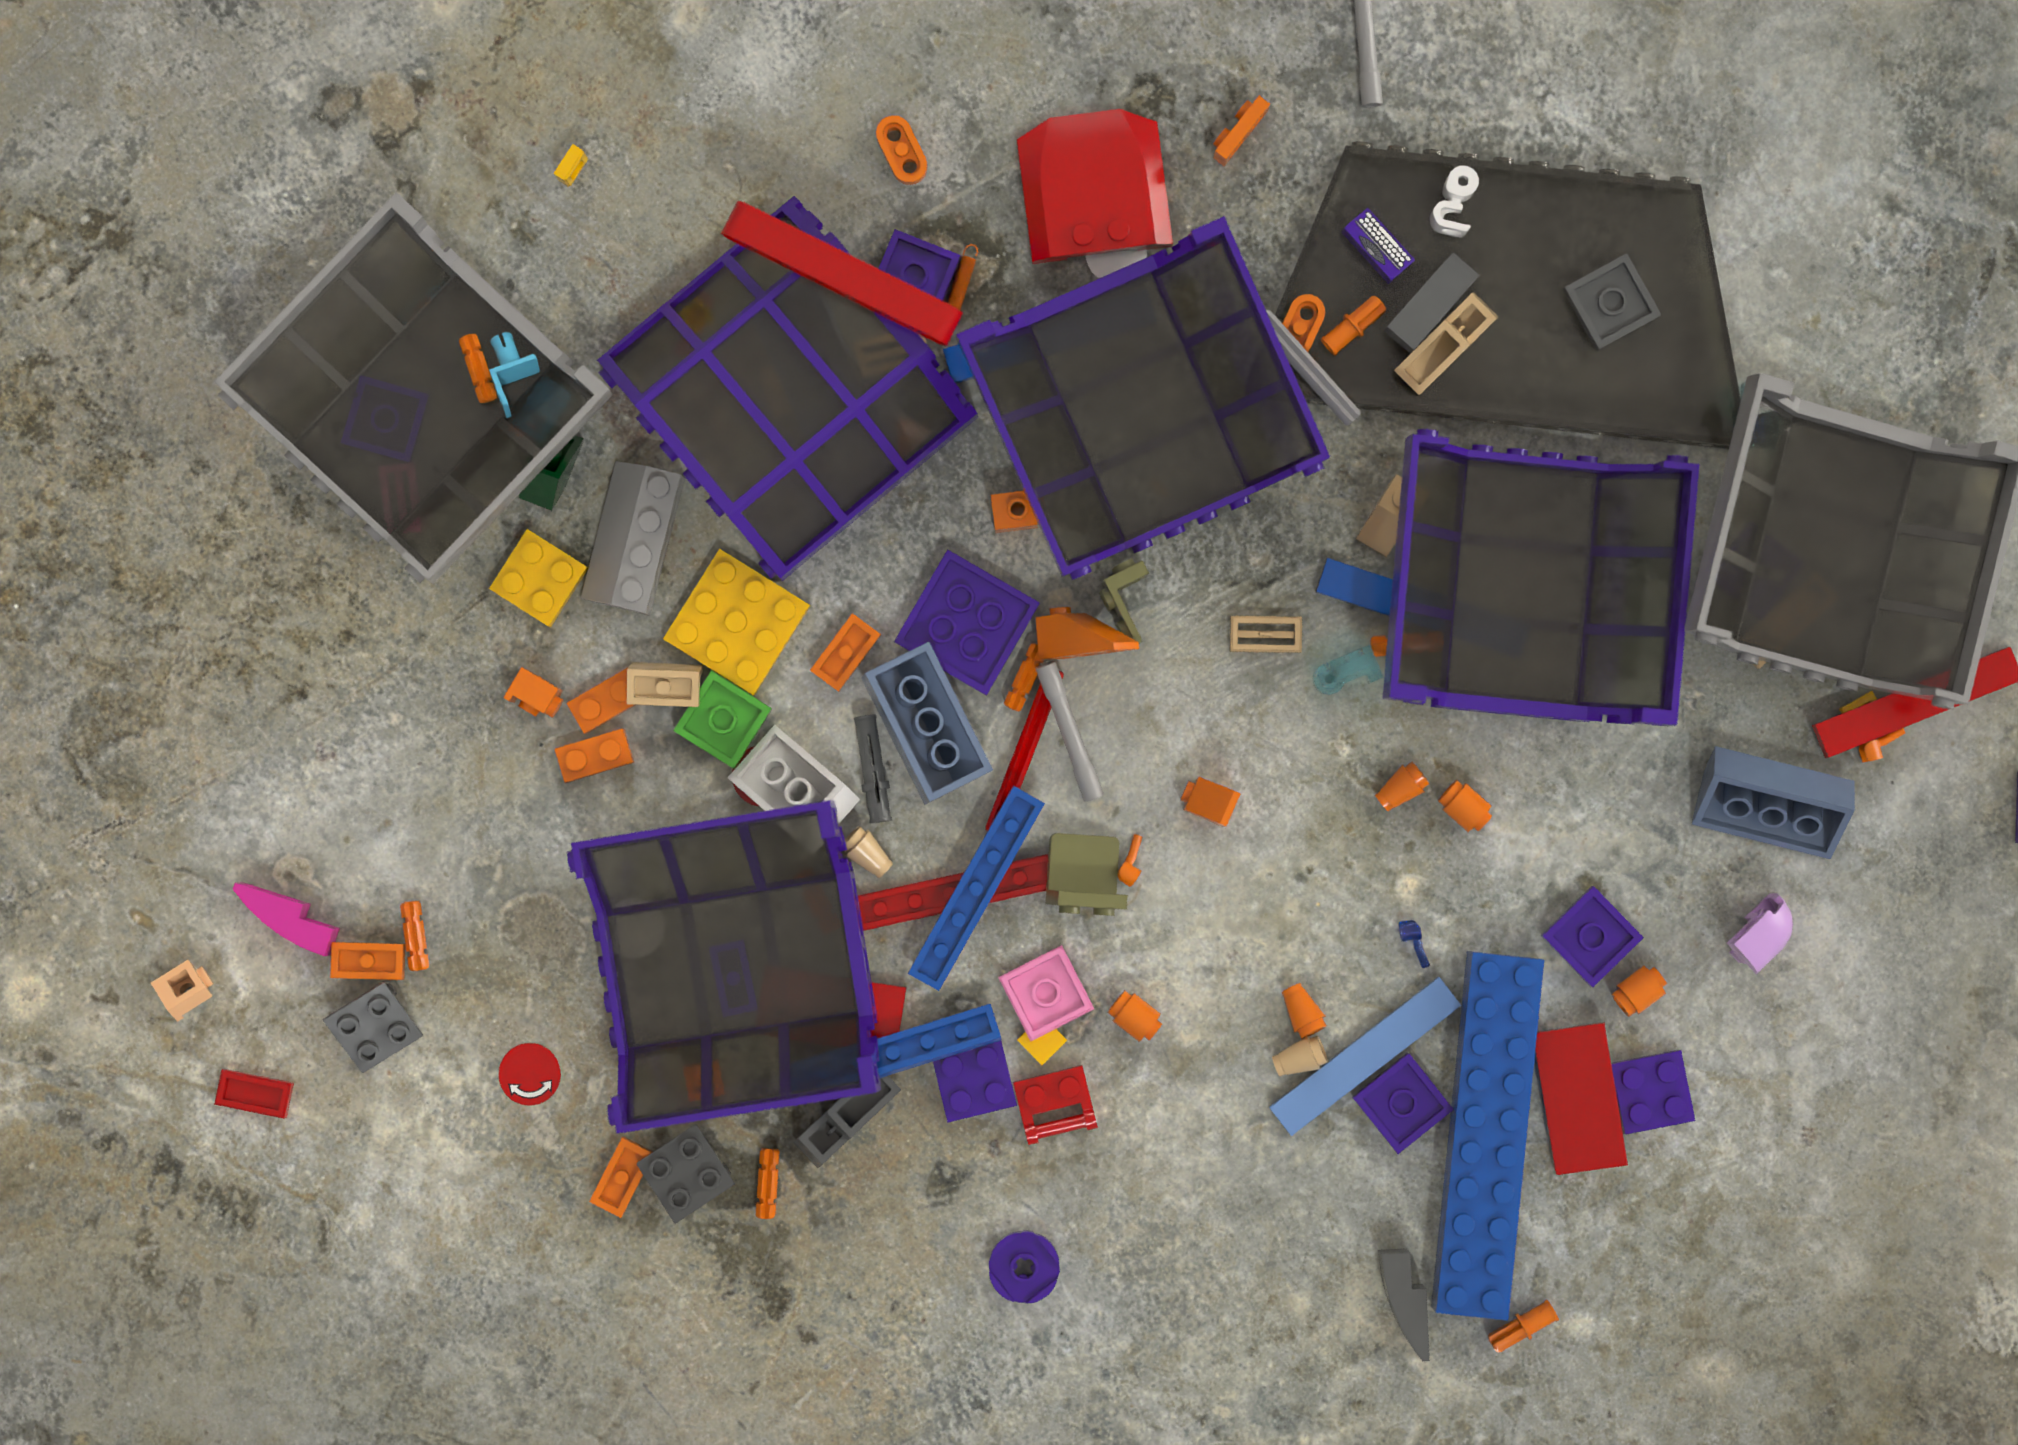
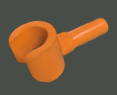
(1871, 750)
(1128, 873)

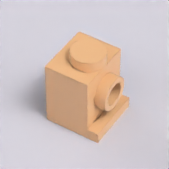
(173, 984)

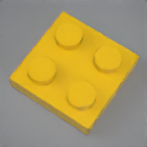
(538, 578)

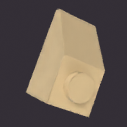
(1381, 526)

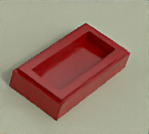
(254, 1093)

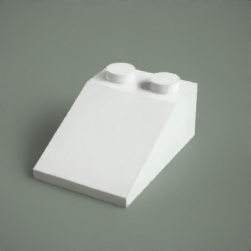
(785, 775)

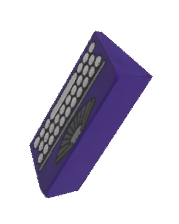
(1377, 245)

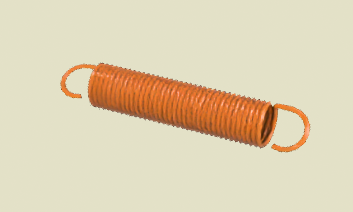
(962, 279)

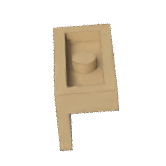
(664, 684)

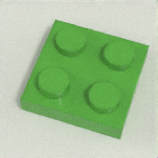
(724, 720)

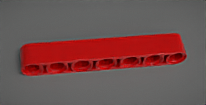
(841, 273)

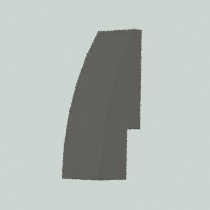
(1431, 302)
(843, 1122)
(1406, 1299)

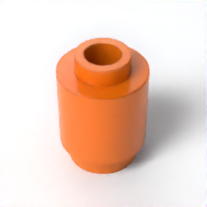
(1465, 806)
(1639, 990)
(1135, 1016)

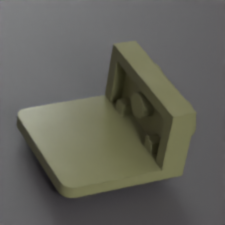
(1124, 576)
(1083, 874)

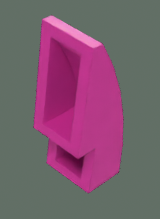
(288, 918)

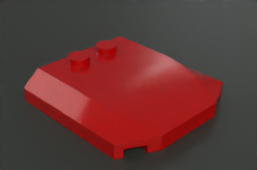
(1093, 185)

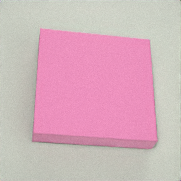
(1046, 993)

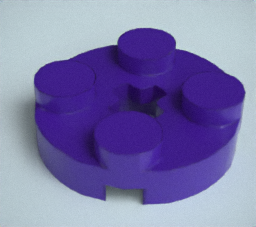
(1021, 1287)

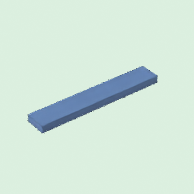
(1365, 1056)

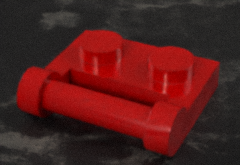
(1051, 1093)

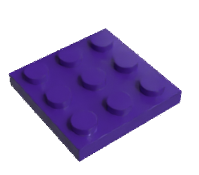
(968, 621)

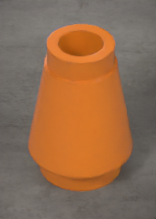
(1402, 786)
(1303, 1011)

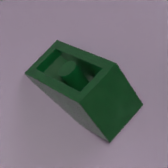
(553, 478)

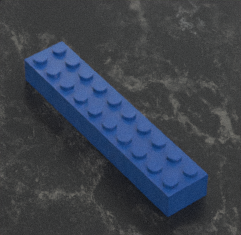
(1487, 1135)

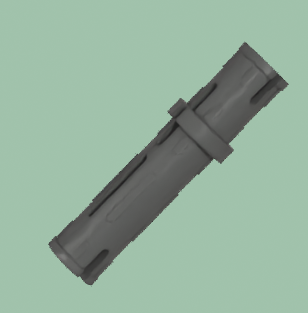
(865, 727)

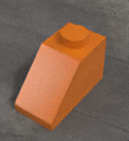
(1210, 801)

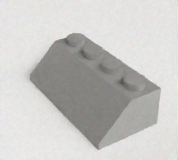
(633, 537)

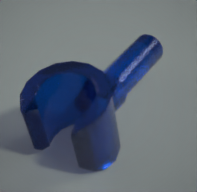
(1409, 931)

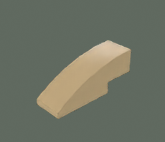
(1446, 343)

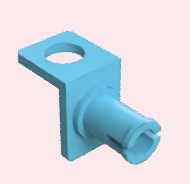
(511, 367)

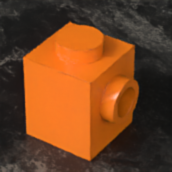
(1012, 512)

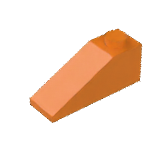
(1077, 635)

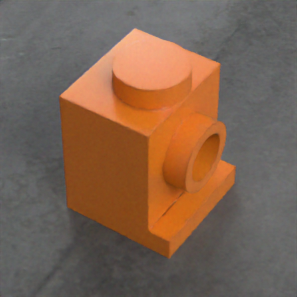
(535, 694)

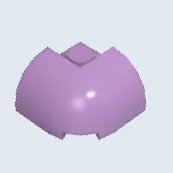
(1764, 934)

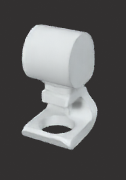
(1457, 188)

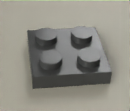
(1611, 302)

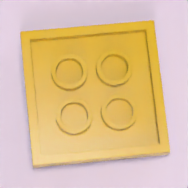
(736, 622)

